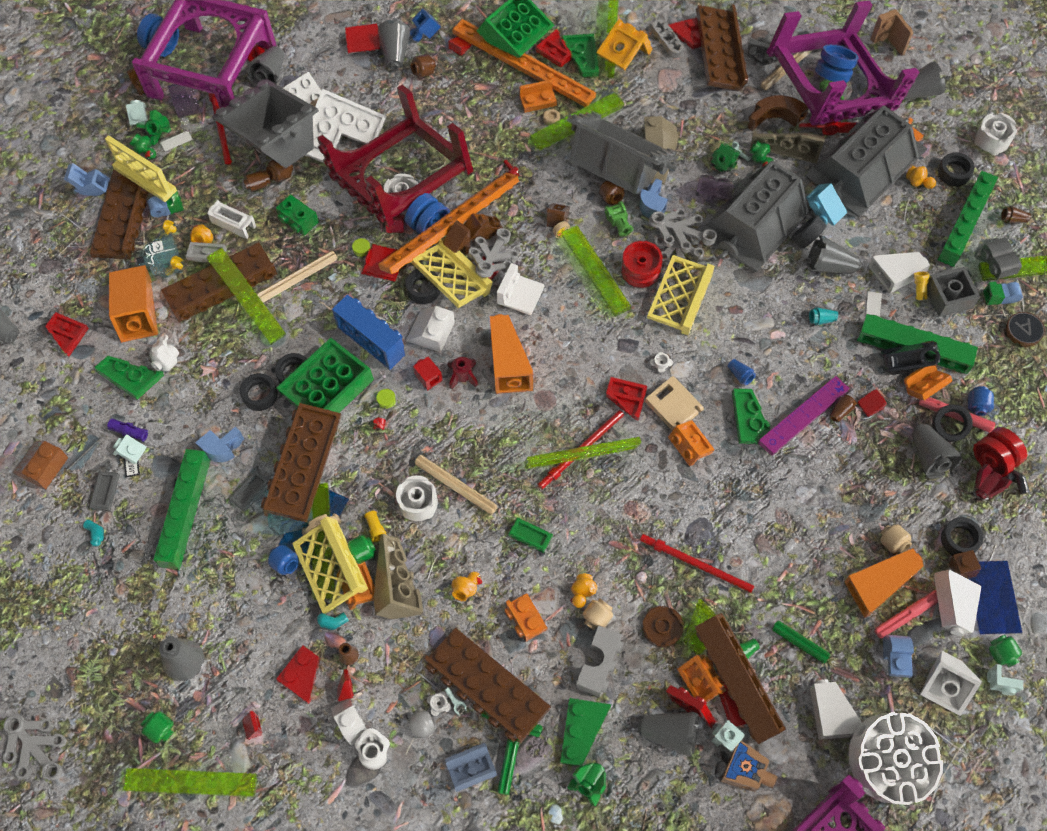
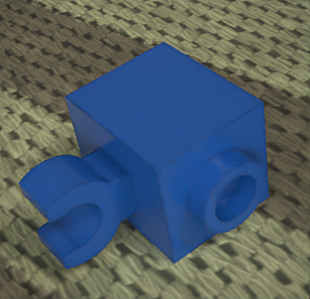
(425, 25)

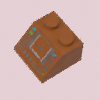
(41, 464)

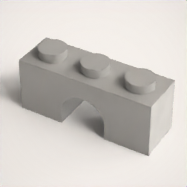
(593, 679)

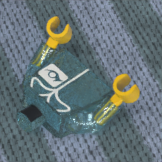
(162, 253)

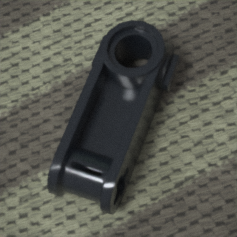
(910, 356)

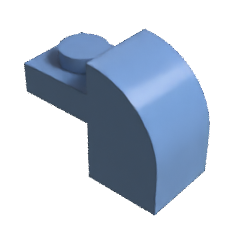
(90, 184)
(651, 201)
(220, 449)
(898, 652)

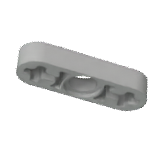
(667, 32)

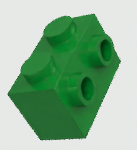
(297, 215)

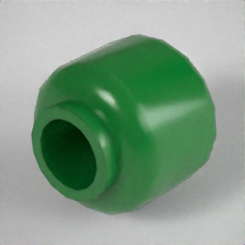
(361, 548)
(1005, 650)
(157, 727)

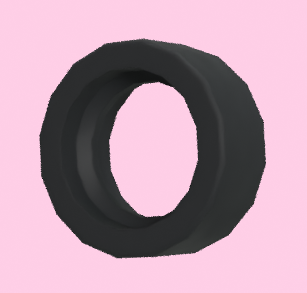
(958, 159)
(809, 232)
(420, 298)
(285, 361)
(255, 379)
(952, 408)
(967, 524)

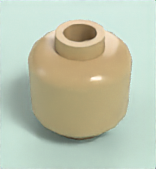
(895, 539)
(597, 614)

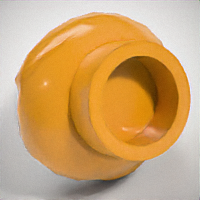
(918, 177)
(201, 234)
(465, 587)
(581, 588)

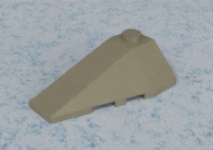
(662, 133)
(794, 145)
(394, 589)

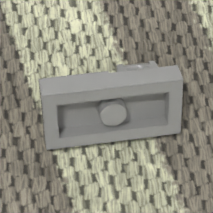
(199, 251)

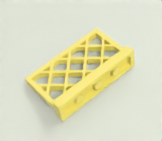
(140, 170)
(461, 265)
(696, 295)
(344, 559)

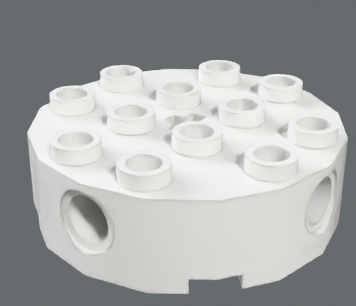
(895, 758)

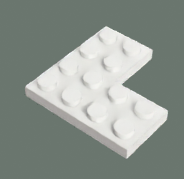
(346, 118)

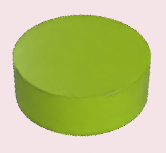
(361, 247)
(386, 398)

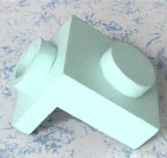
(136, 112)
(129, 449)
(1006, 685)
(727, 735)

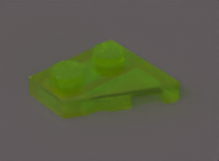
(701, 614)

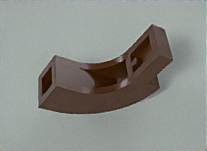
(780, 107)

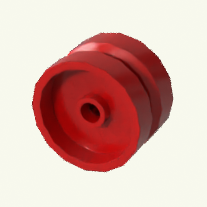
(641, 264)
(1000, 450)

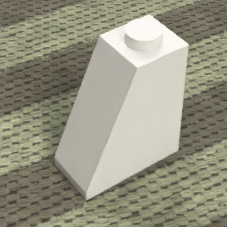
(897, 269)
(957, 601)
(832, 711)
(348, 720)

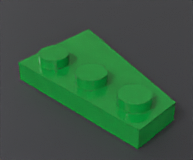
(583, 53)
(128, 377)
(748, 416)
(581, 729)

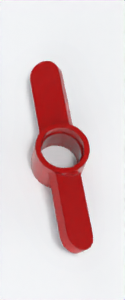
(831, 128)

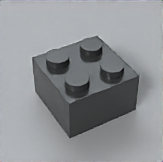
(952, 291)

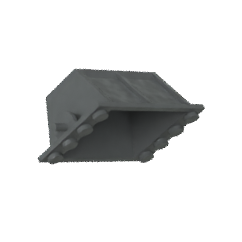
(271, 122)
(617, 153)
(868, 159)
(760, 215)

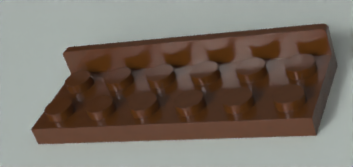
(722, 47)
(119, 219)
(207, 288)
(301, 463)
(487, 686)

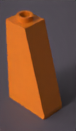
(880, 581)

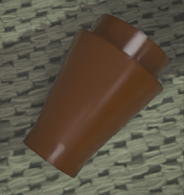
(1014, 215)
(842, 408)
(350, 657)

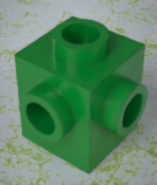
(725, 157)

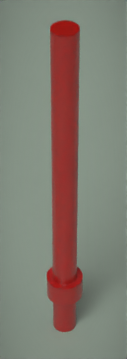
(222, 136)
(554, 473)
(660, 546)

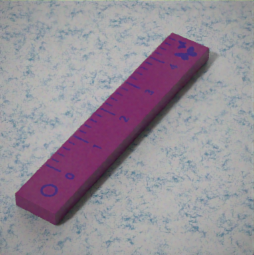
(803, 416)

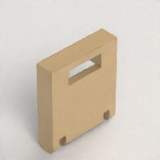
(677, 406)

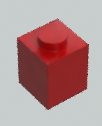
(427, 373)

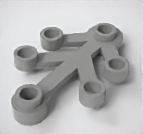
(662, 222)
(676, 247)
(485, 268)
(30, 745)

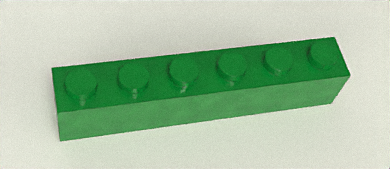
(967, 218)
(891, 334)
(182, 510)

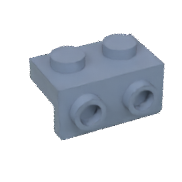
(470, 767)

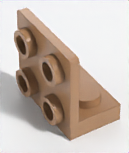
(892, 26)

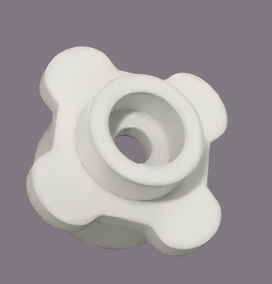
(663, 358)
(434, 699)

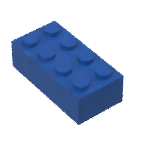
(369, 331)

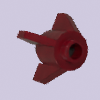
(462, 371)
(989, 482)

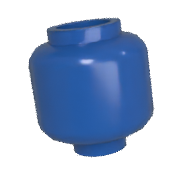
(980, 401)
(283, 560)

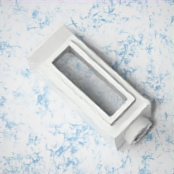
(230, 219)

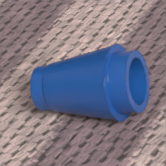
(743, 373)

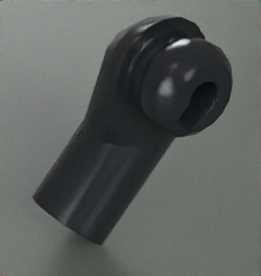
(1020, 480)

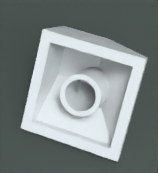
(950, 683)

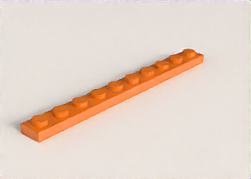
(528, 65)
(442, 227)

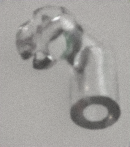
(190, 127)

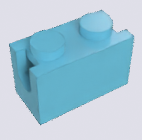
(826, 203)

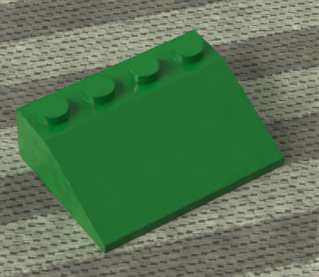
(515, 27)
(327, 379)

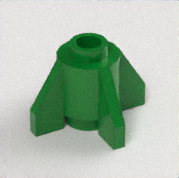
(155, 125)
(589, 781)

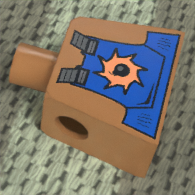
(747, 769)

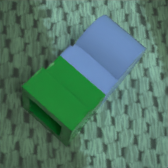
(160, 208)
(1002, 293)

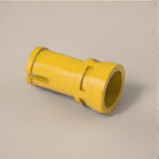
(921, 281)
(375, 527)

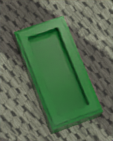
(530, 535)

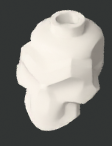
(163, 355)
(372, 749)

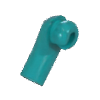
(96, 530)
(330, 622)

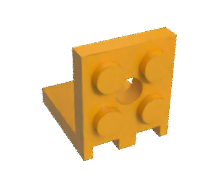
(632, 40)

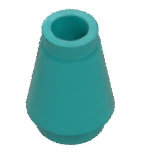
(822, 316)

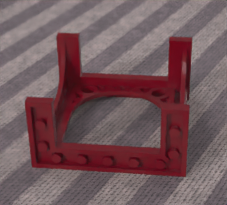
(370, 193)

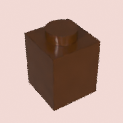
(965, 564)

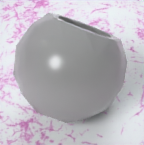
(421, 724)

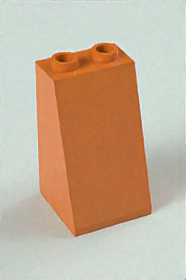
(132, 304)
(510, 361)

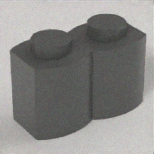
(1001, 258)

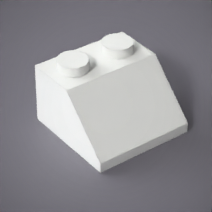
(432, 328)

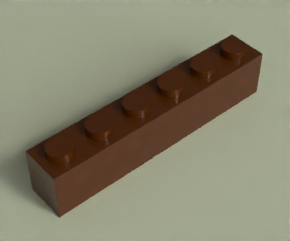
(739, 678)

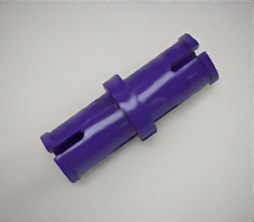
(127, 429)

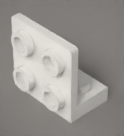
(304, 88)
(519, 292)

